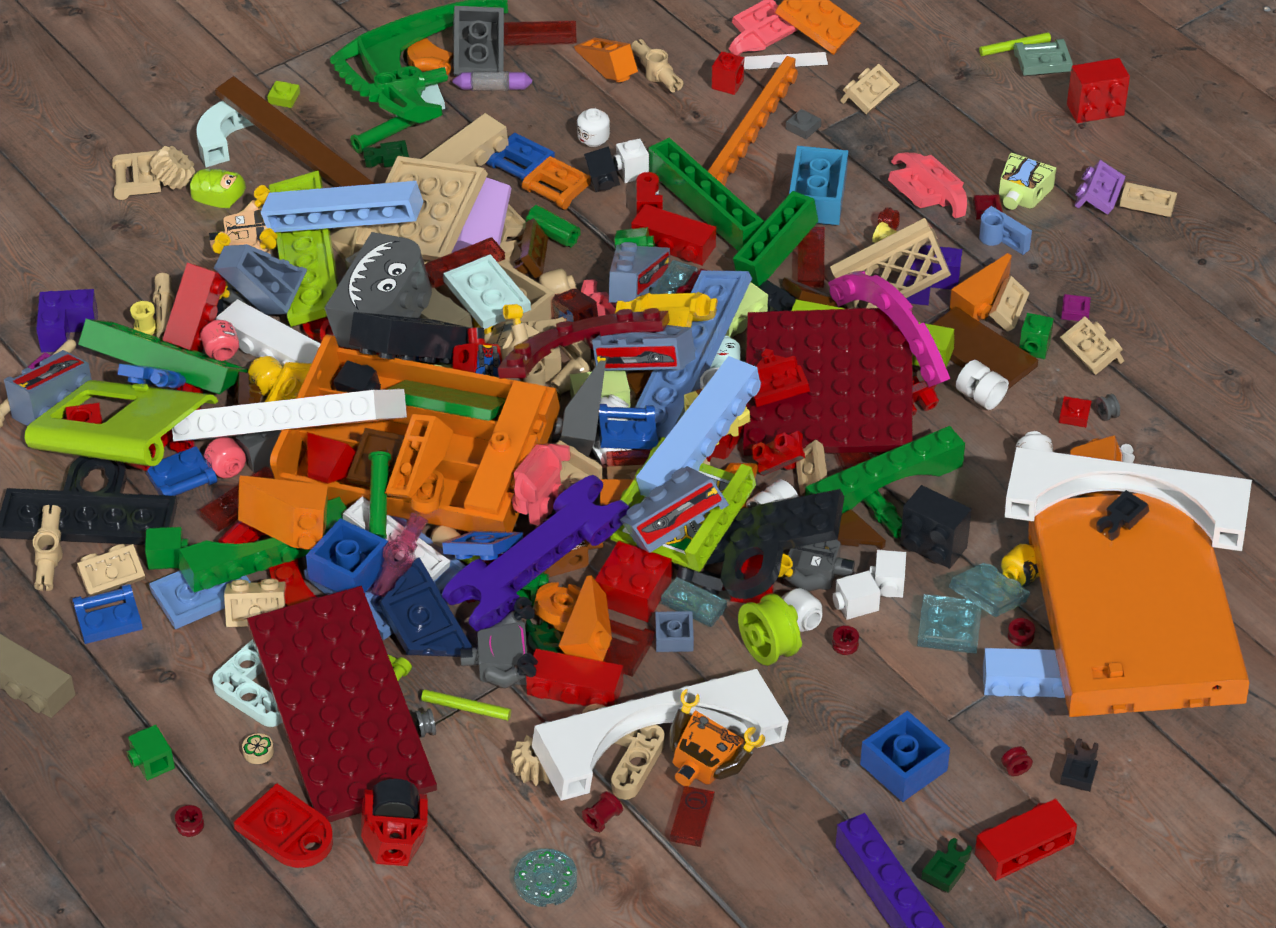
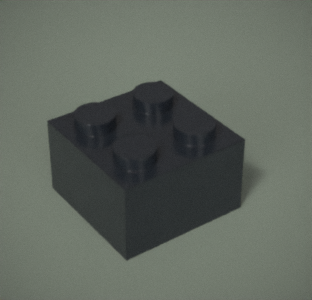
(935, 526)

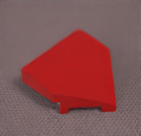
(779, 378)

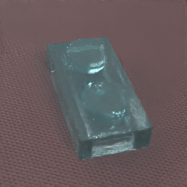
(675, 276)
(688, 597)

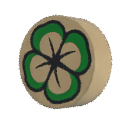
(258, 748)

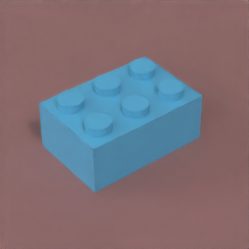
(821, 176)

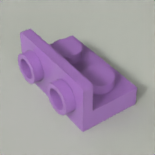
(1100, 187)

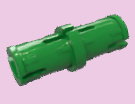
(885, 512)

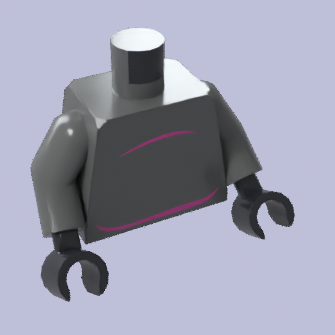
(503, 649)

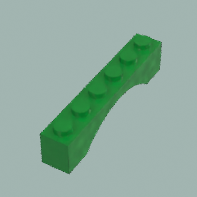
(929, 455)
(216, 563)

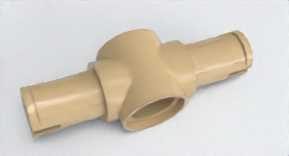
(656, 65)
(47, 559)

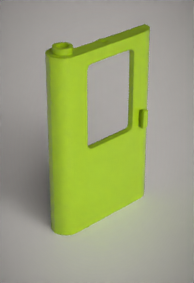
(123, 436)

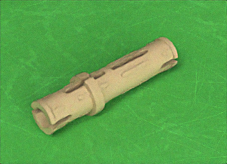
(163, 298)

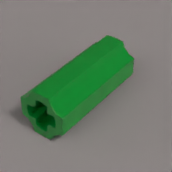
(555, 226)

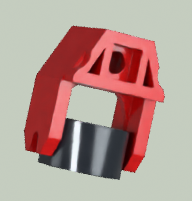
(392, 809)

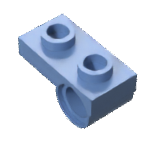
(999, 228)

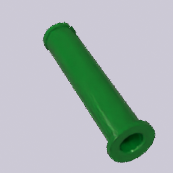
(379, 133)
(378, 497)

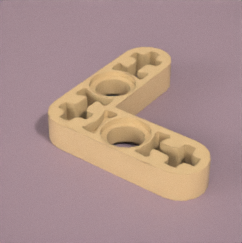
(636, 747)

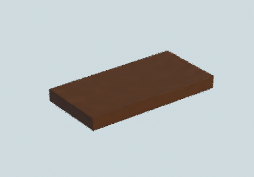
(981, 343)

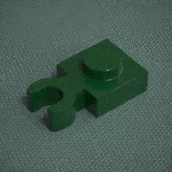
(385, 154)
(543, 638)
(946, 869)

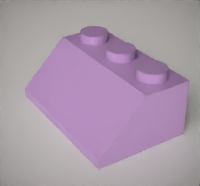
(486, 215)

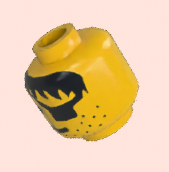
(1020, 564)

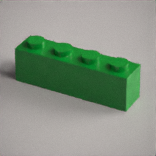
(777, 237)

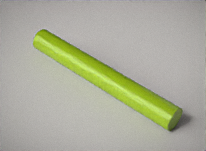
(1009, 45)
(466, 704)

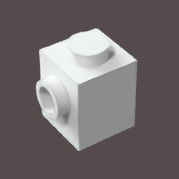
(631, 159)
(889, 572)
(857, 595)

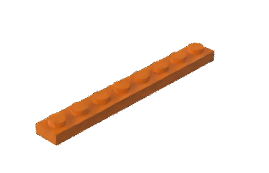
(754, 120)

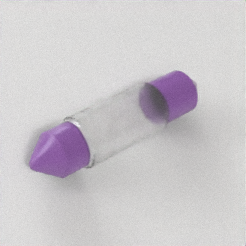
(492, 81)

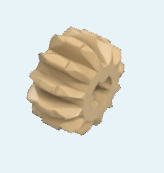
(172, 167)
(527, 763)

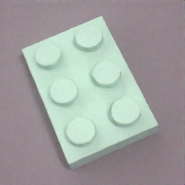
(484, 290)

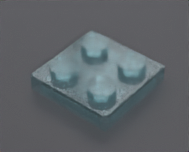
(989, 589)
(949, 624)

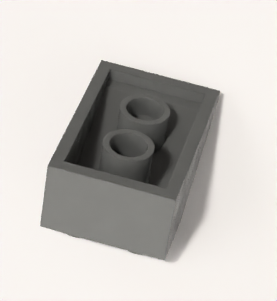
(478, 39)
(581, 415)

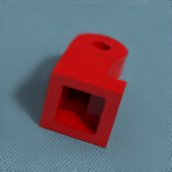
(648, 191)

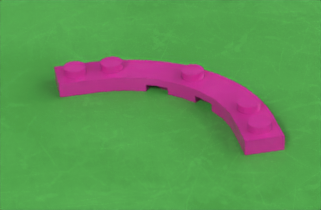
(886, 297)

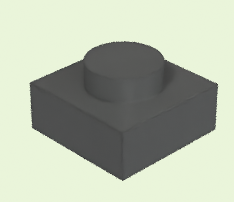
(803, 124)

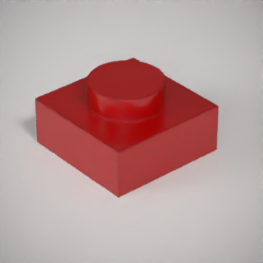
(1075, 411)

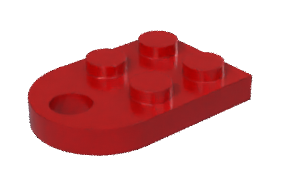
(284, 826)

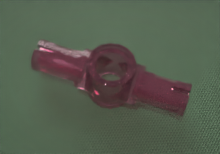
(406, 542)

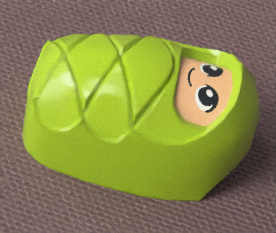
(217, 187)

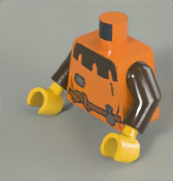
(706, 748)

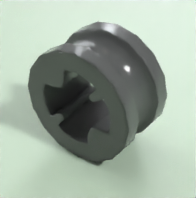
(1108, 407)
(425, 722)

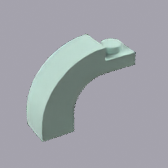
(214, 128)

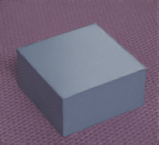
(674, 631)

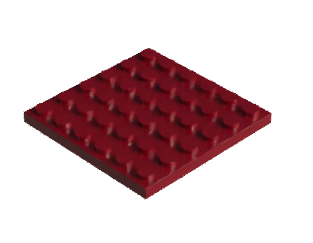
(855, 374)

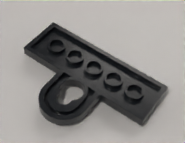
(87, 515)
(768, 532)

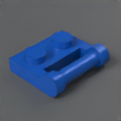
(523, 152)
(627, 433)
(181, 473)
(110, 620)

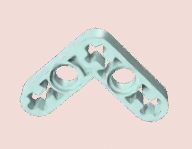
(243, 684)

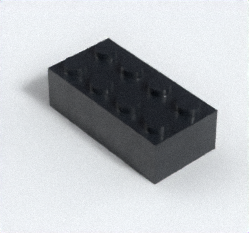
(406, 337)

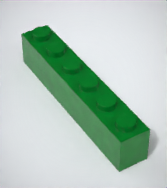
(703, 193)

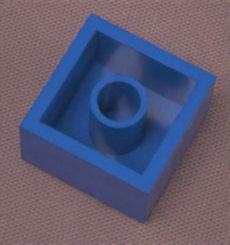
(346, 558)
(905, 756)

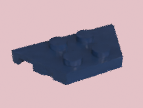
(422, 616)

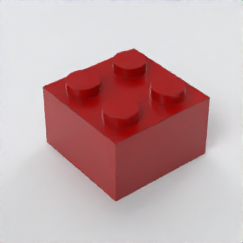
(1098, 90)
(634, 580)

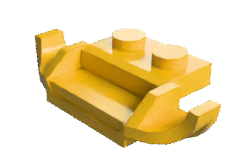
(682, 307)

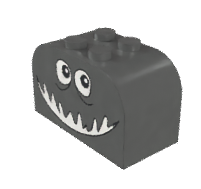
(382, 279)

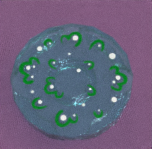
(545, 877)

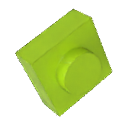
(283, 94)

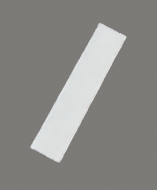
(775, 61)

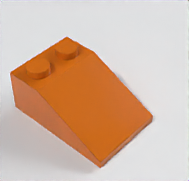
(284, 509)

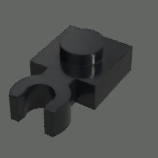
(1124, 511)
(710, 581)
(1080, 767)

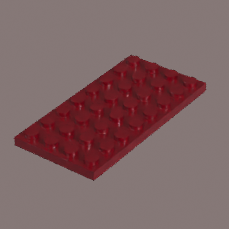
(339, 700)

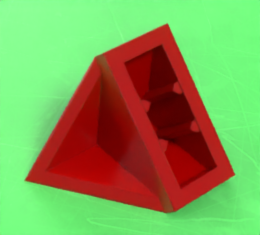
(328, 458)

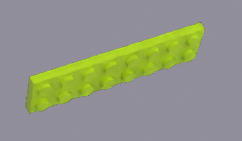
(311, 251)

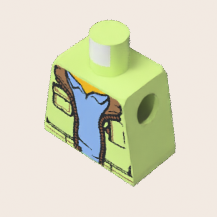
(1025, 182)

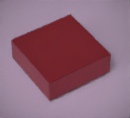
(983, 202)

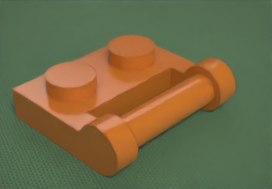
(560, 176)

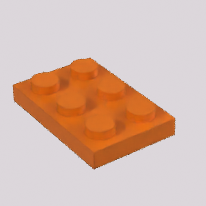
(820, 21)

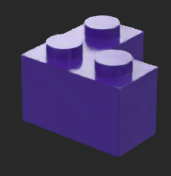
(953, 259)
(63, 313)

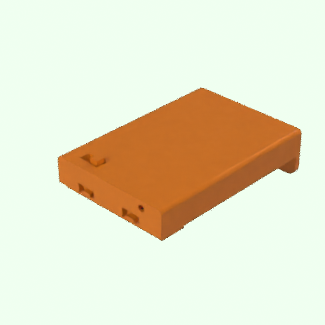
(479, 455)
(1136, 615)

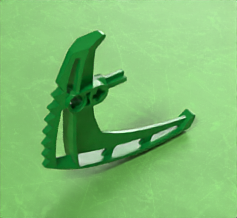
(393, 86)

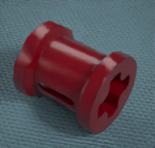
(602, 811)

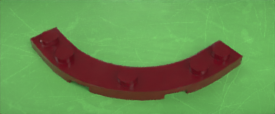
(527, 354)

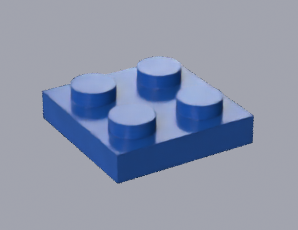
(482, 543)

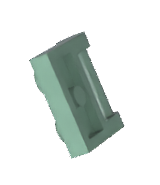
(1043, 57)

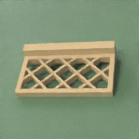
(888, 250)

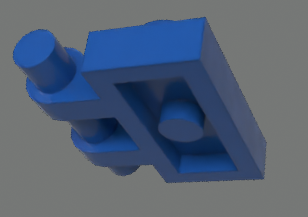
(151, 376)

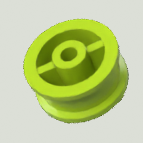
(769, 629)

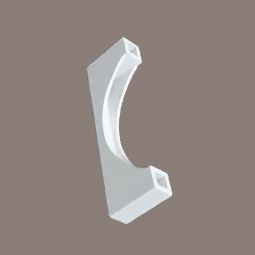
(292, 414)
(1211, 500)
(575, 743)

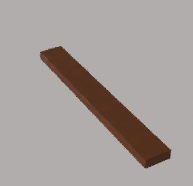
(289, 134)

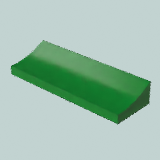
(152, 351)

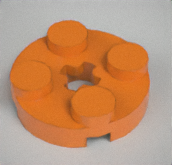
(556, 603)

